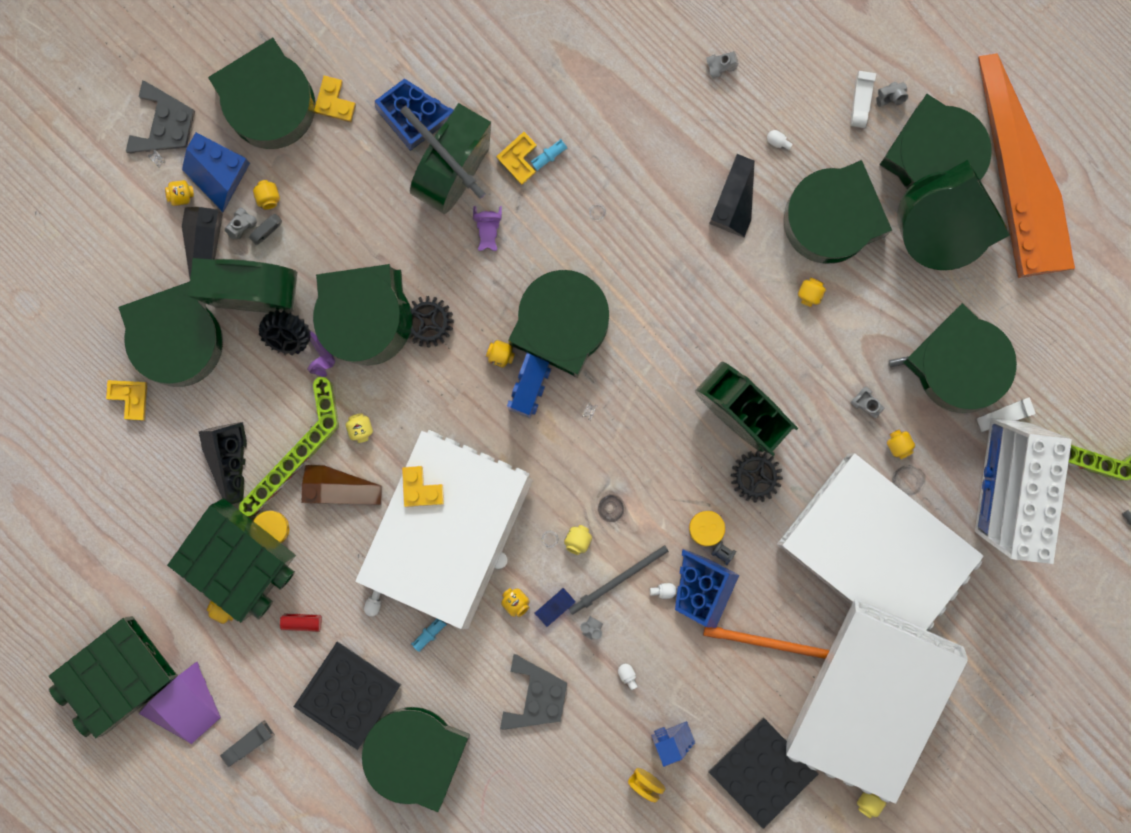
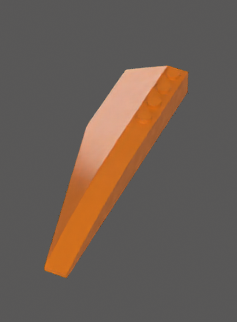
(1028, 186)

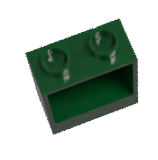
(233, 561)
(111, 678)

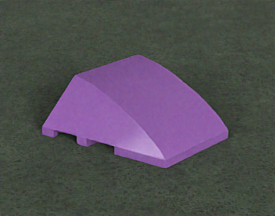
(184, 706)

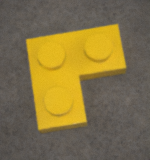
(329, 102)
(513, 158)
(133, 394)
(416, 492)

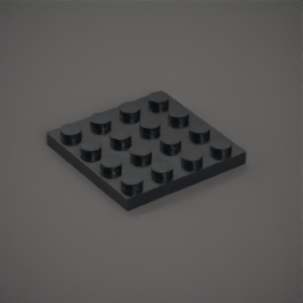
(347, 695)
(761, 773)

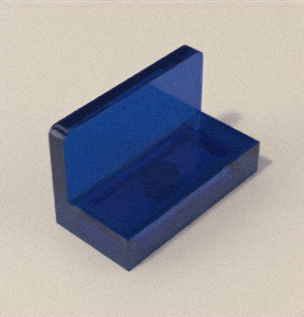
(555, 607)

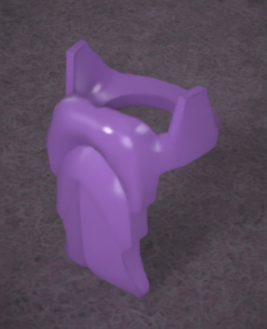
(487, 224)
(322, 363)

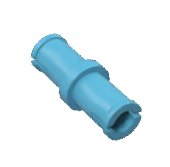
(549, 154)
(428, 634)

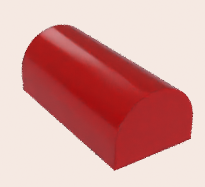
(300, 622)

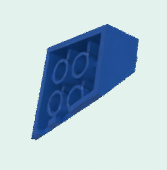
(426, 108)
(214, 169)
(529, 386)
(703, 589)

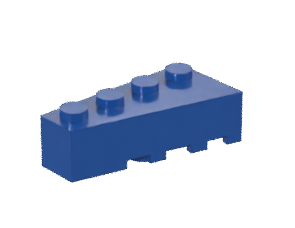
(673, 742)

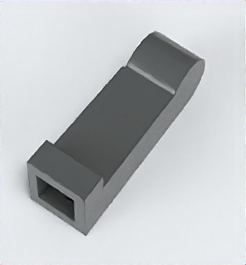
(247, 744)

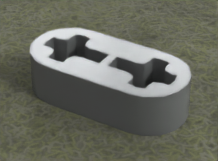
(265, 229)

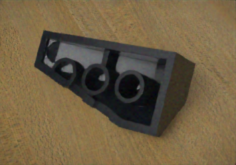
(735, 202)
(200, 233)
(224, 454)

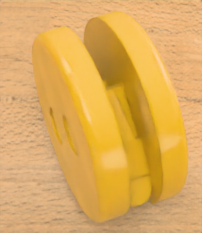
(274, 524)
(707, 528)
(646, 785)

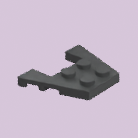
(170, 123)
(543, 699)

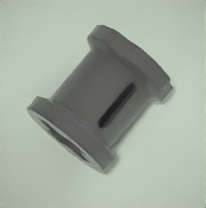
(723, 553)

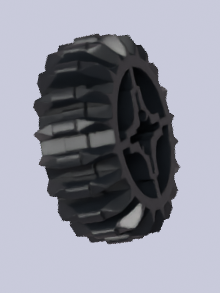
(433, 315)
(284, 332)
(771, 482)

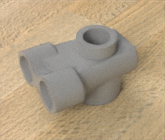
(718, 64)
(894, 92)
(240, 223)
(865, 400)
(592, 628)

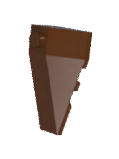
(331, 486)

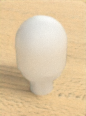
(778, 140)
(664, 591)
(372, 604)
(627, 675)

